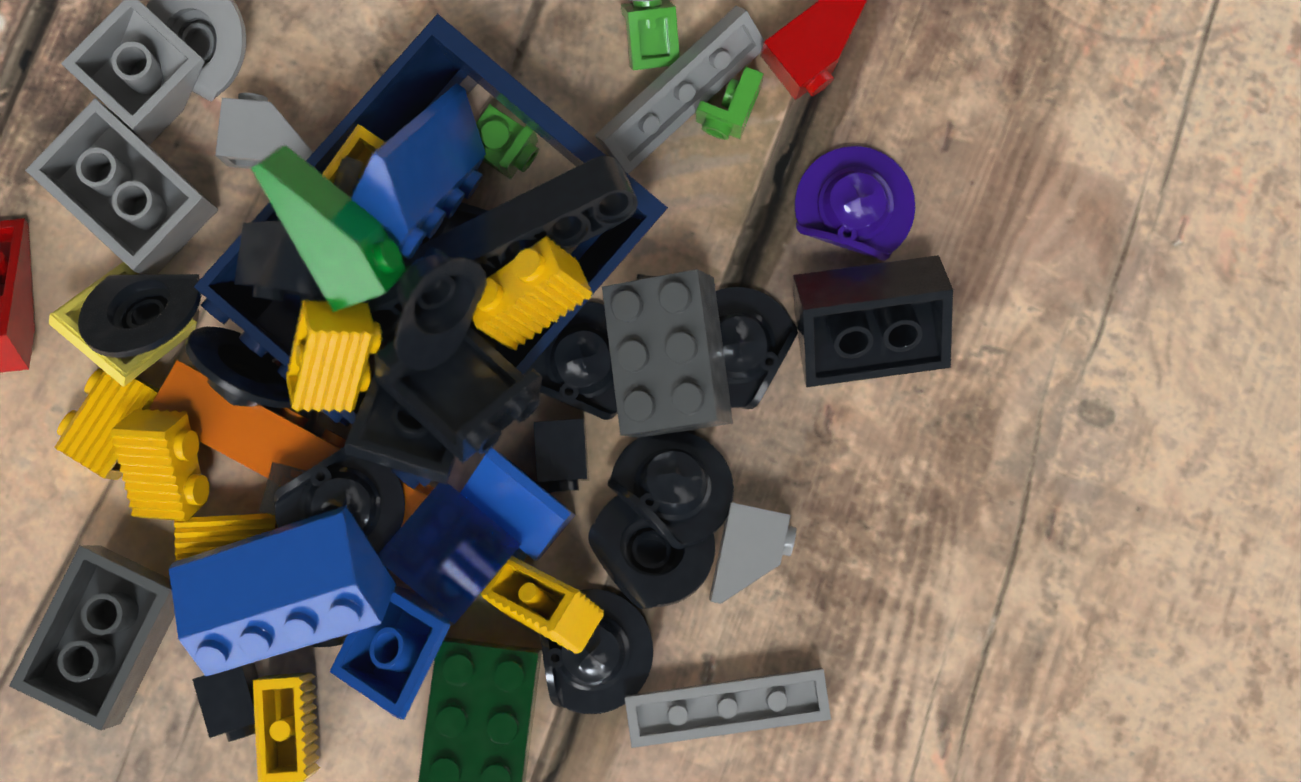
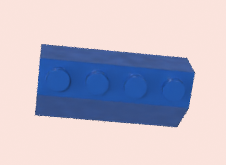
(424, 171)
(278, 591)

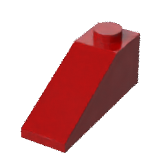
(811, 45)
(16, 296)

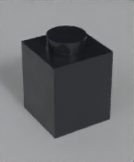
(561, 454)
(228, 702)

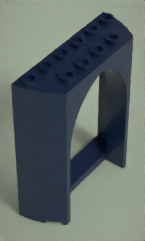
(409, 86)

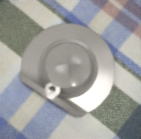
(213, 32)

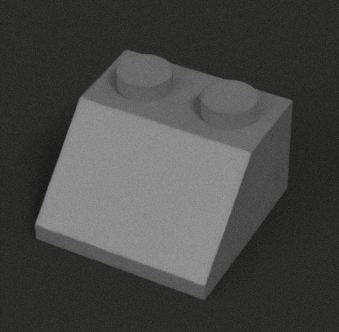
(137, 68)

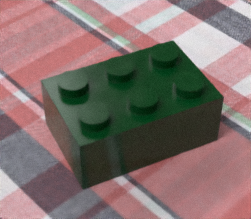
(480, 712)

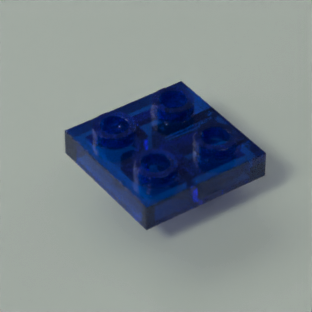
(448, 551)

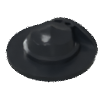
(137, 312)
(754, 342)
(579, 365)
(235, 369)
(341, 480)
(675, 486)
(643, 561)
(608, 667)

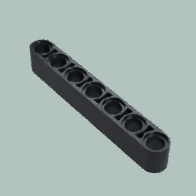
(564, 209)

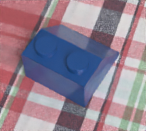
(517, 504)
(395, 656)

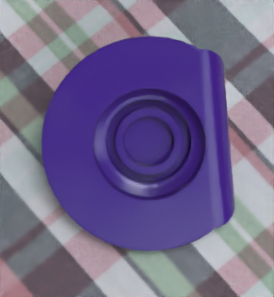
(856, 201)

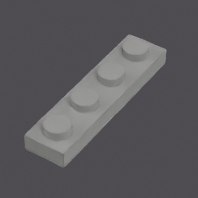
(680, 88)
(727, 707)

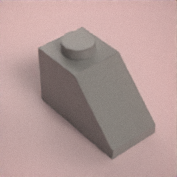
(252, 130)
(750, 548)

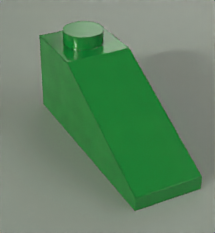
(333, 233)

